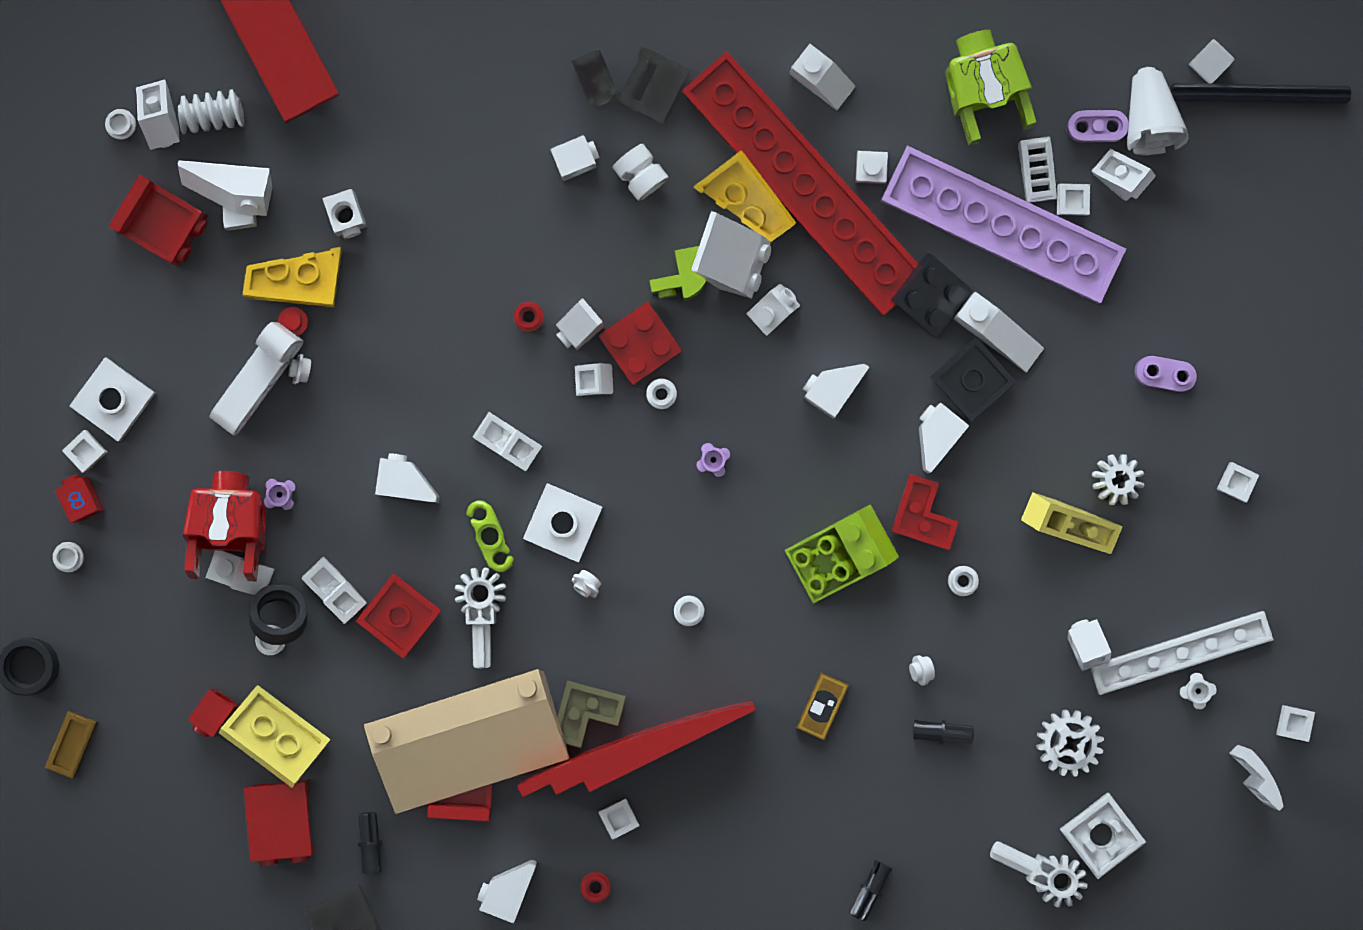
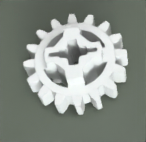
(1082, 736)

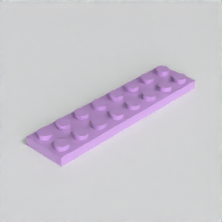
(1003, 225)

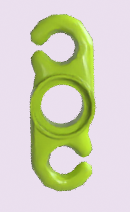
(490, 550)

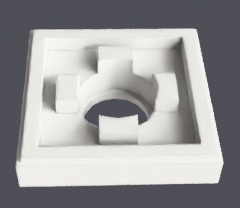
(133, 393)
(583, 514)
(1122, 844)

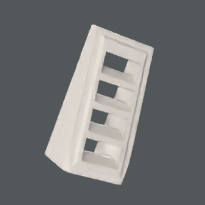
(1047, 157)

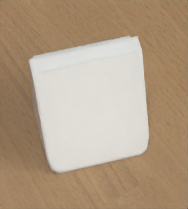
(1211, 61)
(236, 221)
(593, 379)

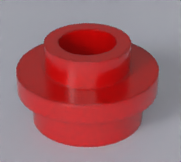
(528, 307)
(591, 896)

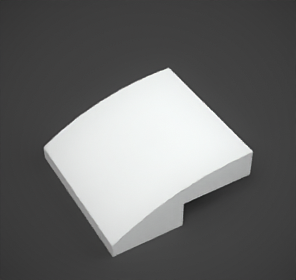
(1260, 781)

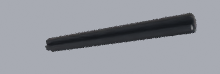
(1260, 93)

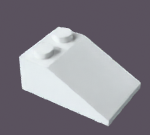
(731, 256)

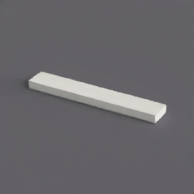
(1182, 652)

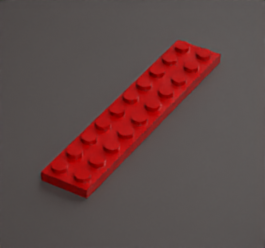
(802, 181)

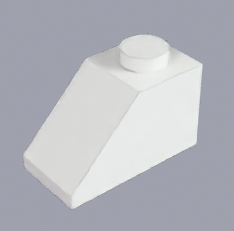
(822, 77)
(157, 115)
(579, 325)
(833, 388)
(938, 434)
(403, 480)
(506, 891)

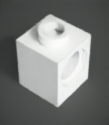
(575, 157)
(335, 204)
(1088, 644)

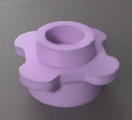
(721, 456)
(273, 488)

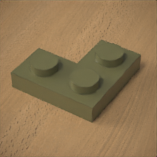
(587, 702)

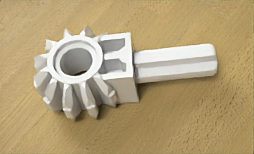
(480, 613)
(1042, 872)

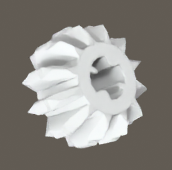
(1108, 474)

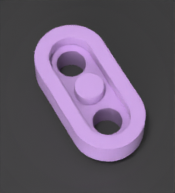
(1096, 126)
(1166, 374)

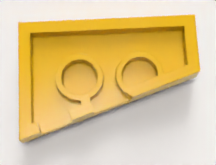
(746, 194)
(296, 280)

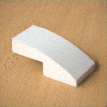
(507, 441)
(334, 590)

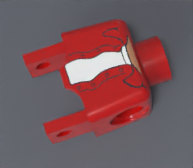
(225, 520)

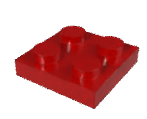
(640, 343)
(399, 615)

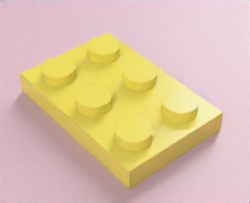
(274, 736)

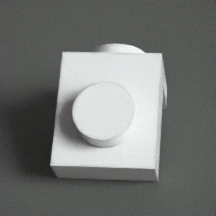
(773, 308)

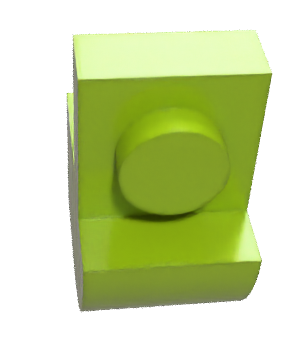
(687, 280)

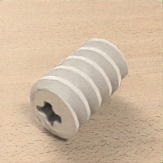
(210, 112)

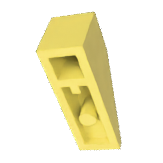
(1071, 523)

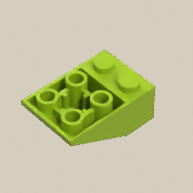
(842, 553)

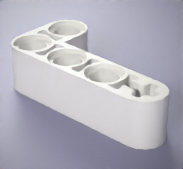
(274, 353)

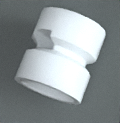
(641, 173)

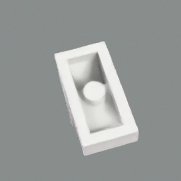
(1123, 175)
(228, 570)

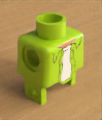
(987, 78)

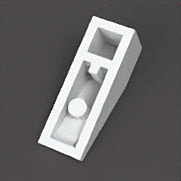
(234, 187)
(998, 331)

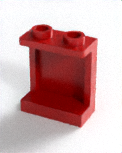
(159, 221)
(465, 806)
(278, 822)

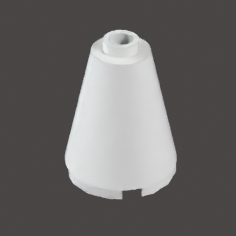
(1153, 115)

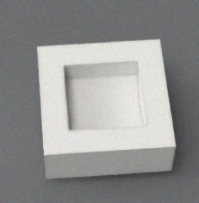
(871, 167)
(1073, 199)
(84, 451)
(1237, 482)
(1295, 723)
(619, 818)

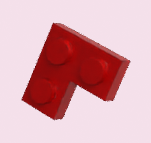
(915, 518)

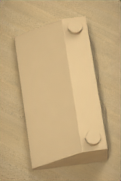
(467, 741)

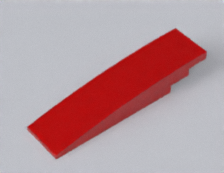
(282, 55)
(632, 751)

